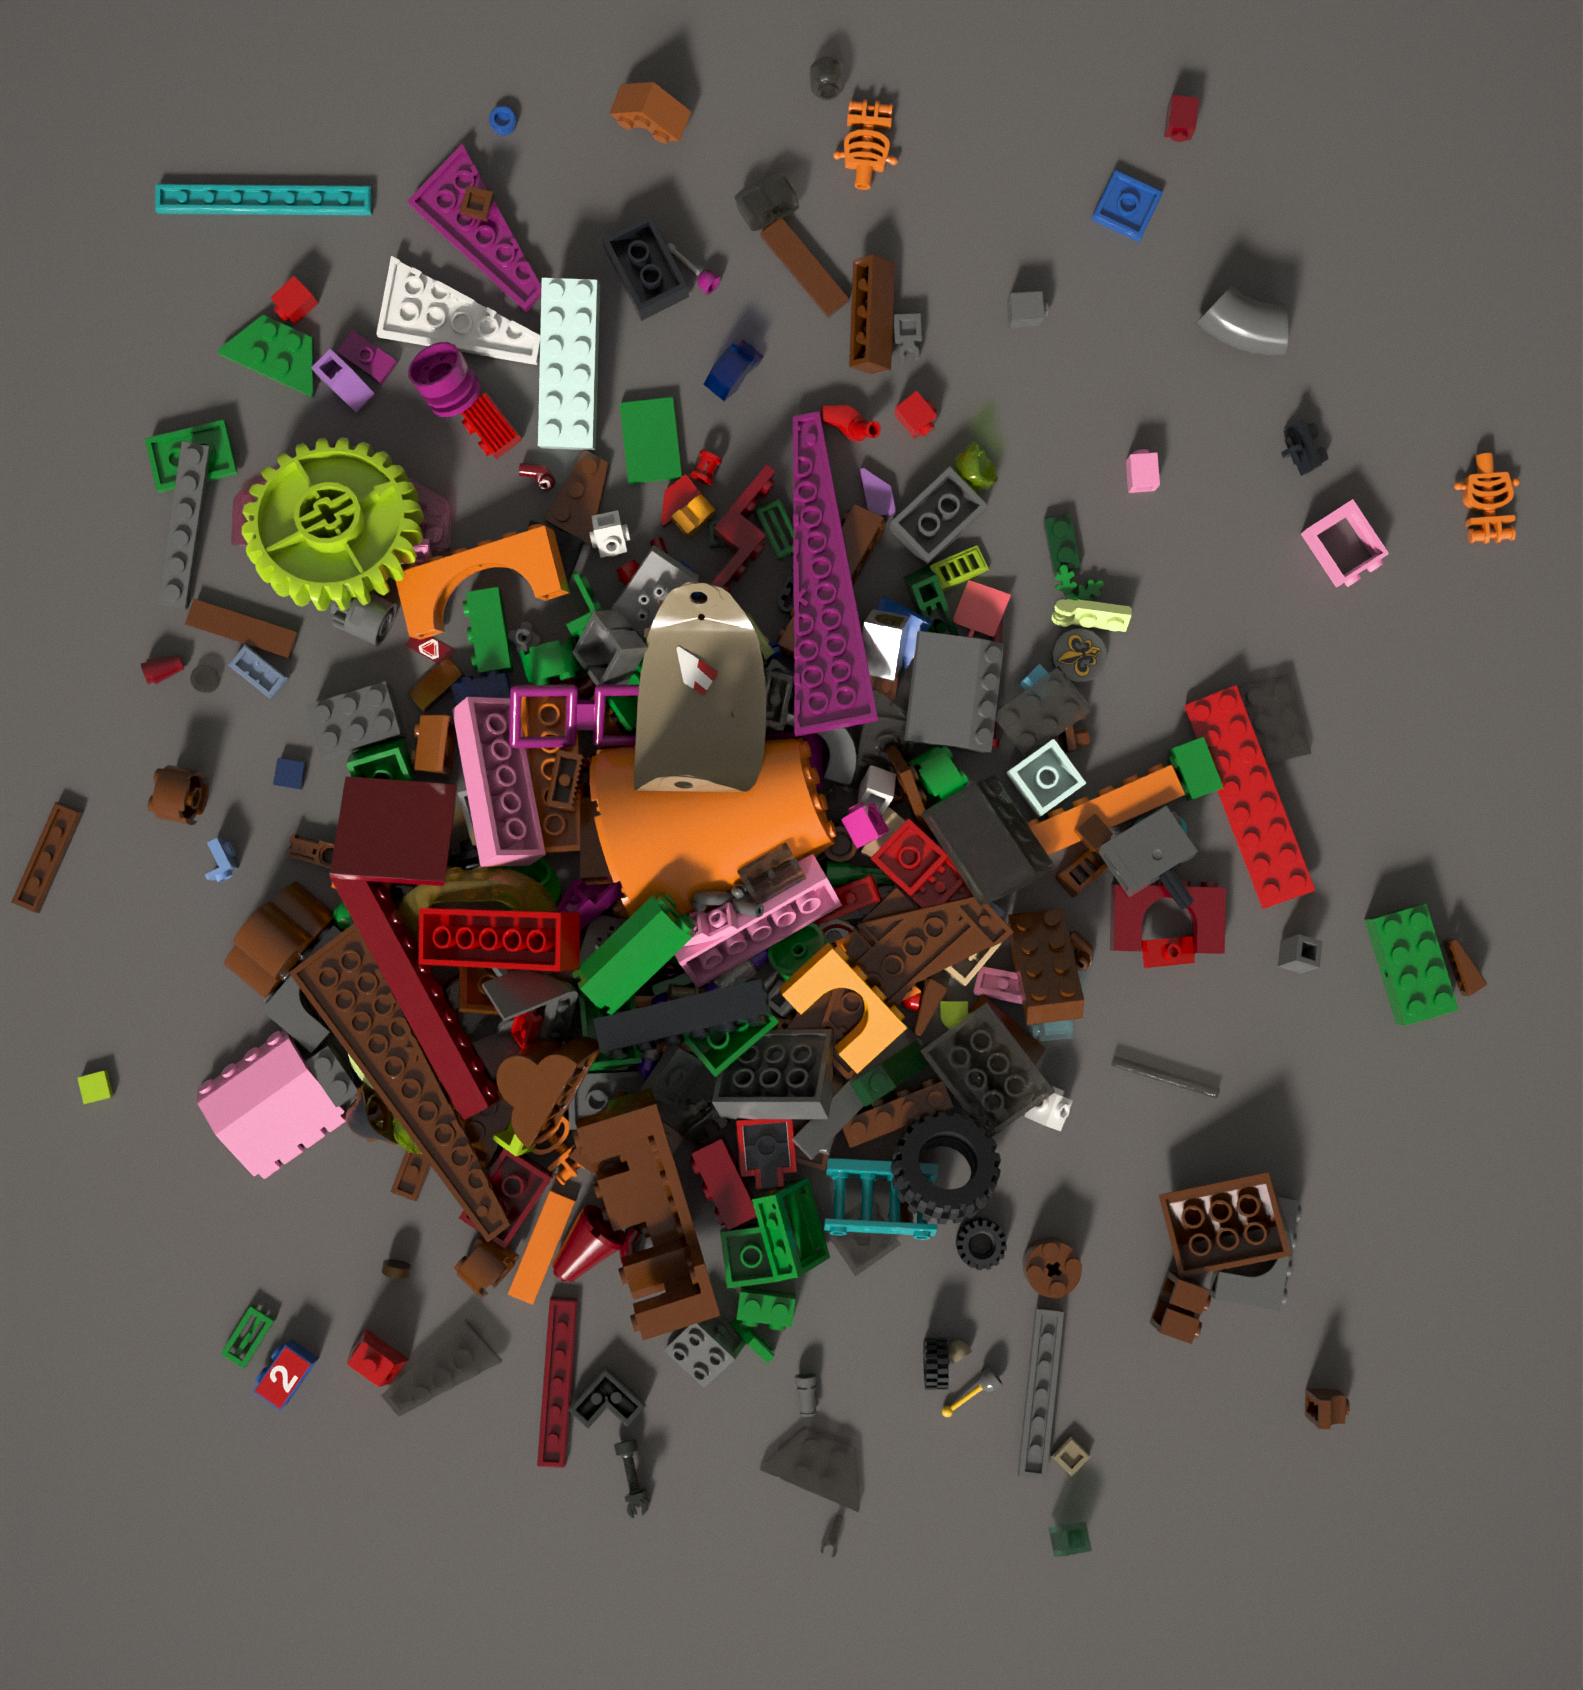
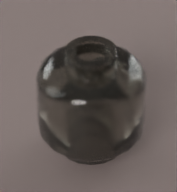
(827, 78)

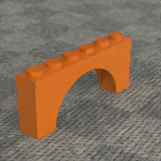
(429, 586)

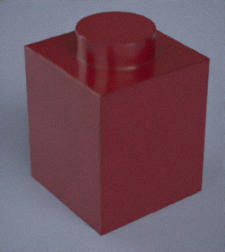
(1181, 118)

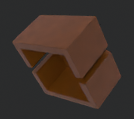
(1177, 1321)

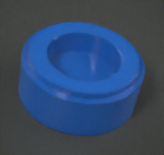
(503, 120)

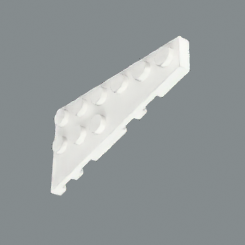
(430, 312)

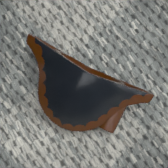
(370, 1116)

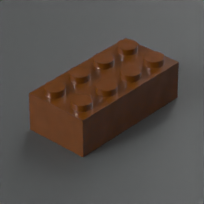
(1045, 966)

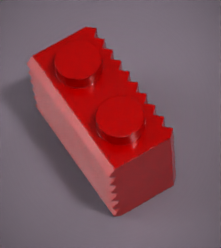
(491, 427)

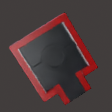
(766, 1150)

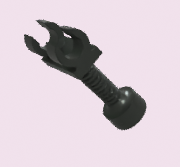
(626, 1450)

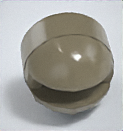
(958, 1350)

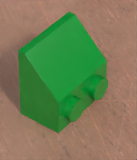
(382, 761)

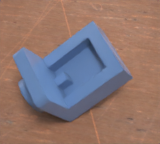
(223, 854)

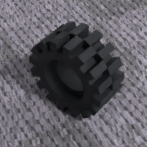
(986, 1260)
(935, 1364)

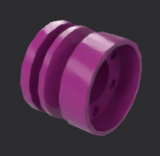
(444, 379)

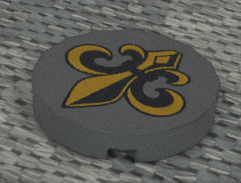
(1079, 655)

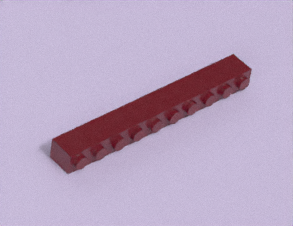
(418, 995)

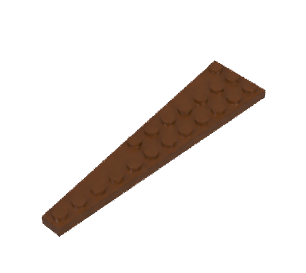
(372, 1028)

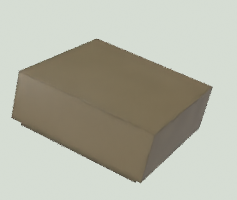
(1070, 1455)

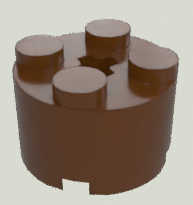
(178, 794)
(485, 1266)
(1058, 1282)

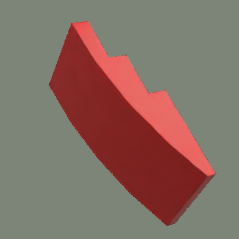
(920, 867)

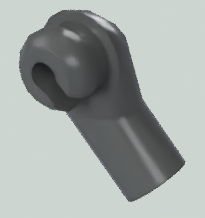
(743, 902)

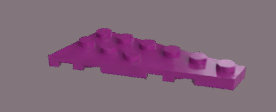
(483, 243)

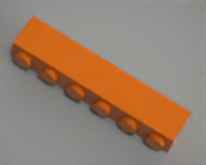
(1111, 807)

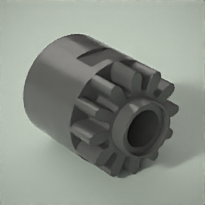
(366, 622)

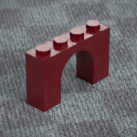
(1206, 916)

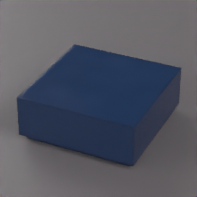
(289, 773)

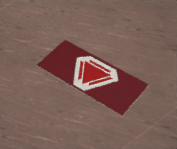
(431, 648)

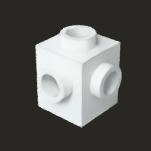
(609, 534)
(1052, 1110)

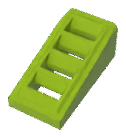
(954, 581)

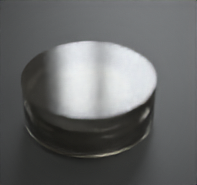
(205, 679)

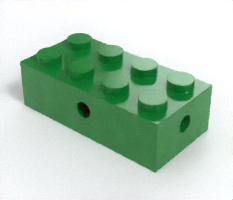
(1411, 964)

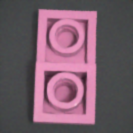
(714, 924)

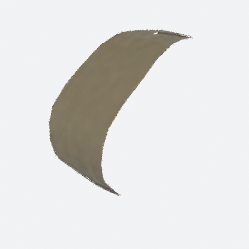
(690, 737)

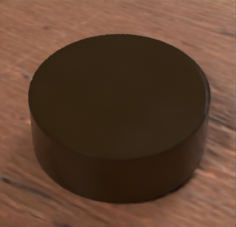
(395, 1269)

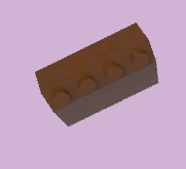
(1226, 1224)

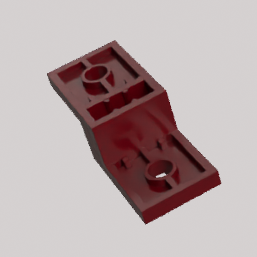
(740, 534)

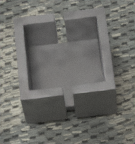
(610, 647)

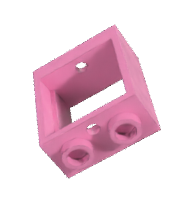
(1363, 530)

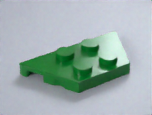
(274, 353)

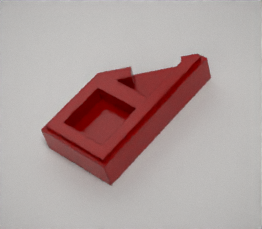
(677, 497)

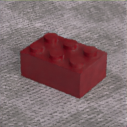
(723, 1182)
(518, 1186)

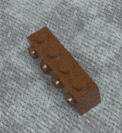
(872, 314)
(897, 1112)

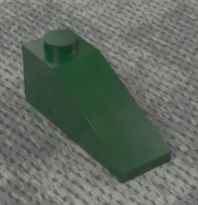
(930, 600)
(889, 1073)

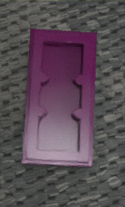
(367, 357)

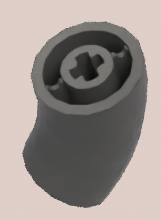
(1247, 323)

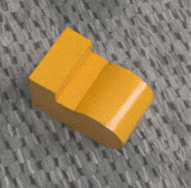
(693, 516)

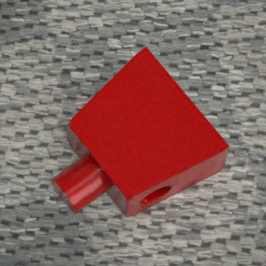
(376, 1359)

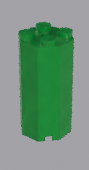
(635, 952)

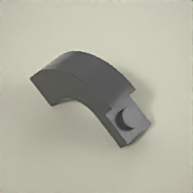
(841, 754)

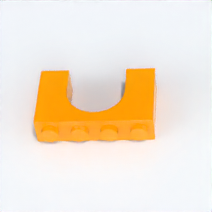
(829, 971)

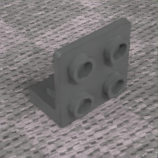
(706, 1349)

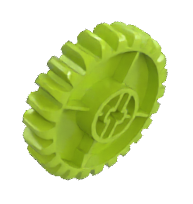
(332, 524)

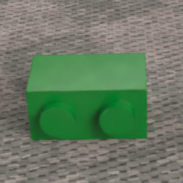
(1195, 768)

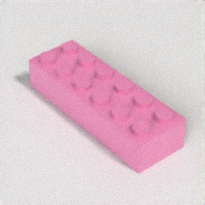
(497, 784)
(780, 919)

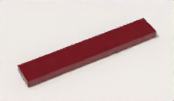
(557, 1382)

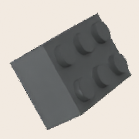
(938, 517)
(355, 720)

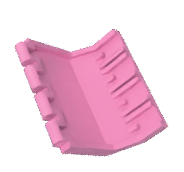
(268, 1106)

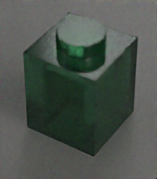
(1070, 1539)

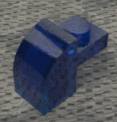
(732, 368)

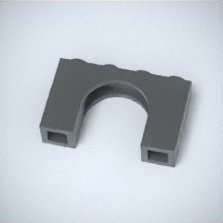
(290, 1007)
(1266, 1285)

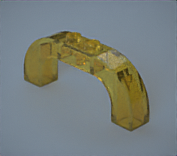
(476, 885)

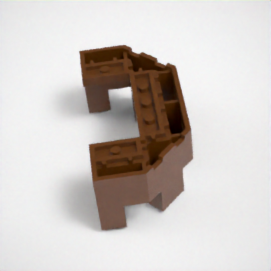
(649, 1193)

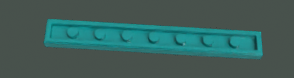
(263, 199)

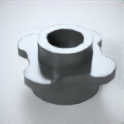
(516, 637)

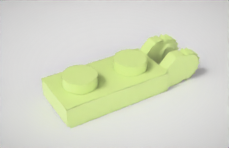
(1091, 614)

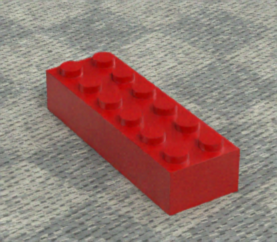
(499, 938)

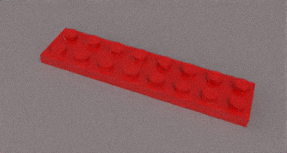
(1251, 798)

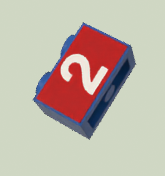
(285, 1374)

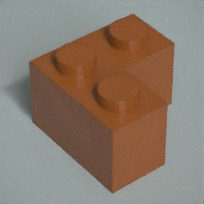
(652, 109)

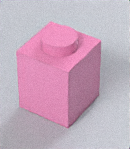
(1142, 471)

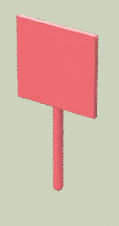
(981, 609)

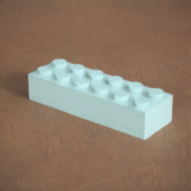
(568, 363)

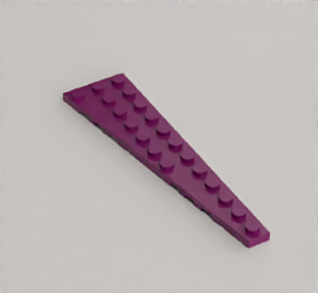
(829, 648)

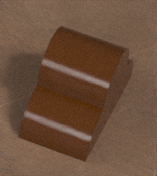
(277, 938)
(543, 1082)

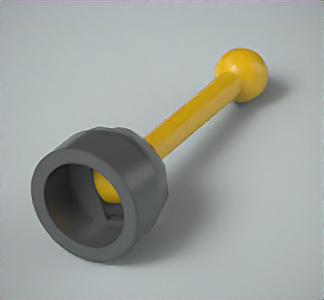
(988, 1381)

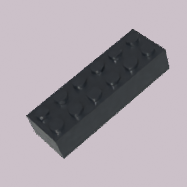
(683, 1018)

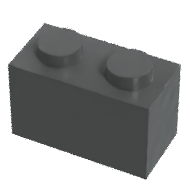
(334, 1075)

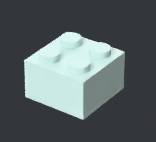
(1045, 778)

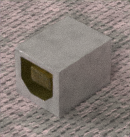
(885, 642)

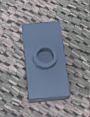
(258, 672)

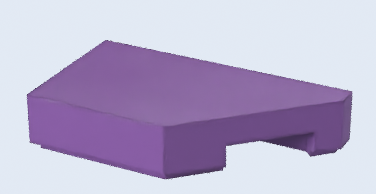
(877, 494)

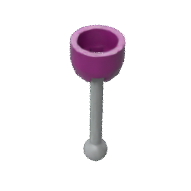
(707, 280)

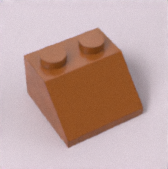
(434, 745)

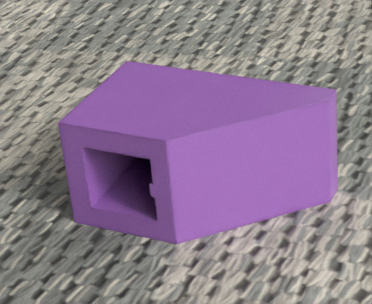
(343, 381)

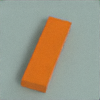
(541, 1247)

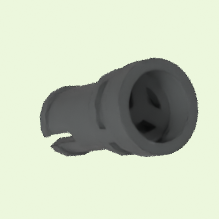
(806, 1387)

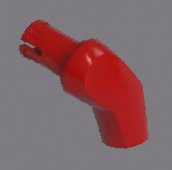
(849, 422)

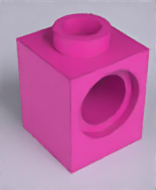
(864, 824)

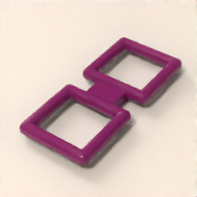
(579, 715)

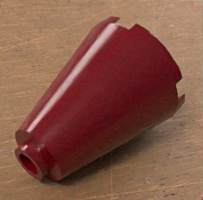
(586, 1244)

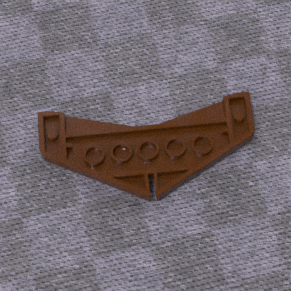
(907, 951)

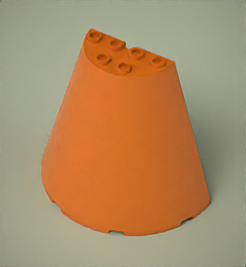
(702, 838)

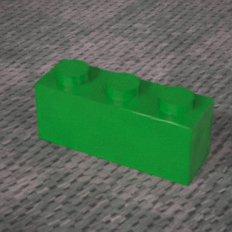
(488, 631)

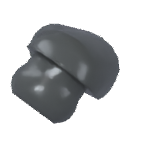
(705, 898)

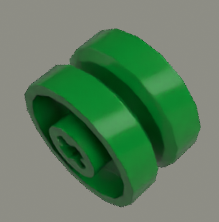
(795, 950)

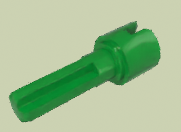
(843, 873)

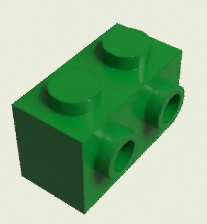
(766, 1307)

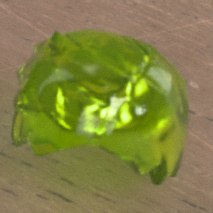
(975, 468)

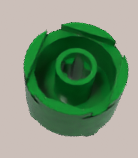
(550, 661)
(938, 774)

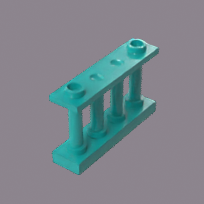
(868, 1172)

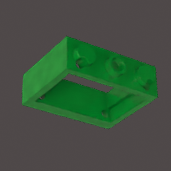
(778, 1234)

